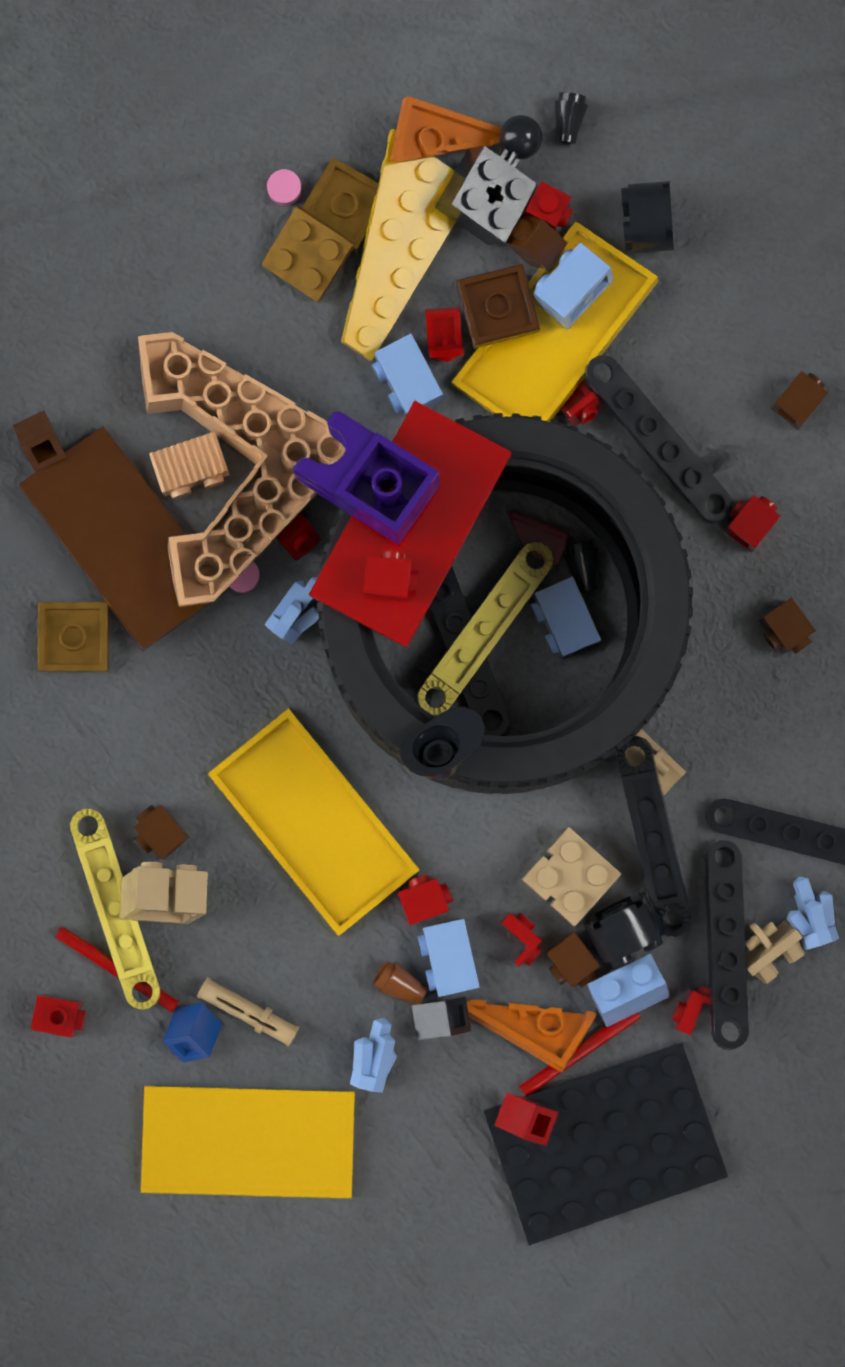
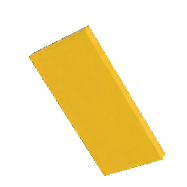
(545, 368)
(313, 822)
(247, 1141)

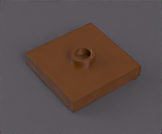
(498, 306)

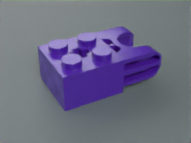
(364, 469)

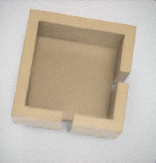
(572, 876)
(164, 894)

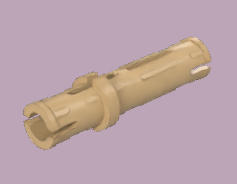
(248, 1012)

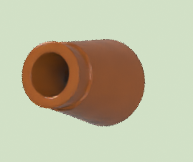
(399, 983)

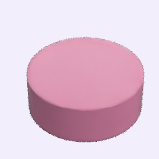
(284, 187)
(247, 579)

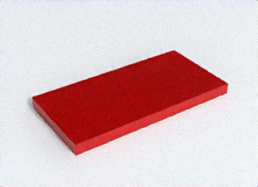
(467, 473)

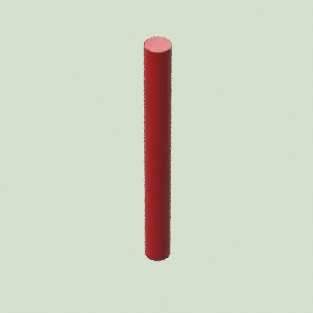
(107, 963)
(584, 1049)

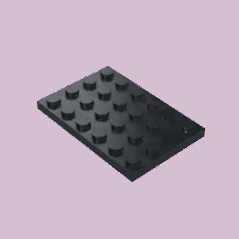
(614, 1147)

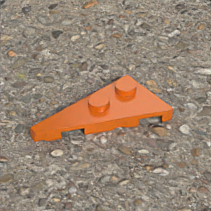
(435, 131)
(541, 1032)

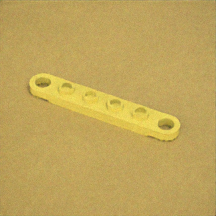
(485, 628)
(105, 882)

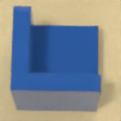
(192, 1032)

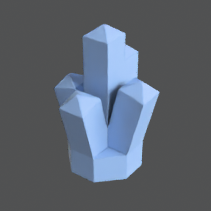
(290, 616)
(815, 917)
(373, 1058)

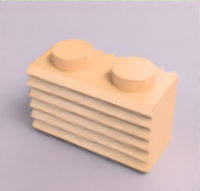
(190, 465)

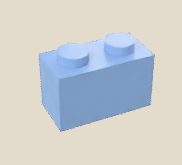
(573, 285)
(406, 375)
(565, 618)
(450, 958)
(628, 990)

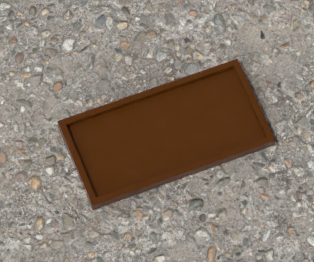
(113, 534)

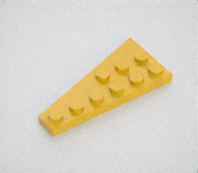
(397, 247)

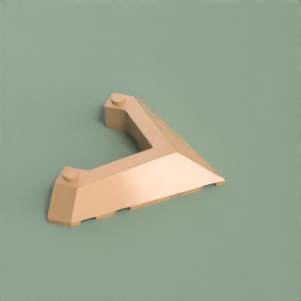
(257, 425)

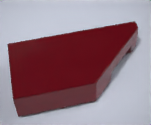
(532, 530)

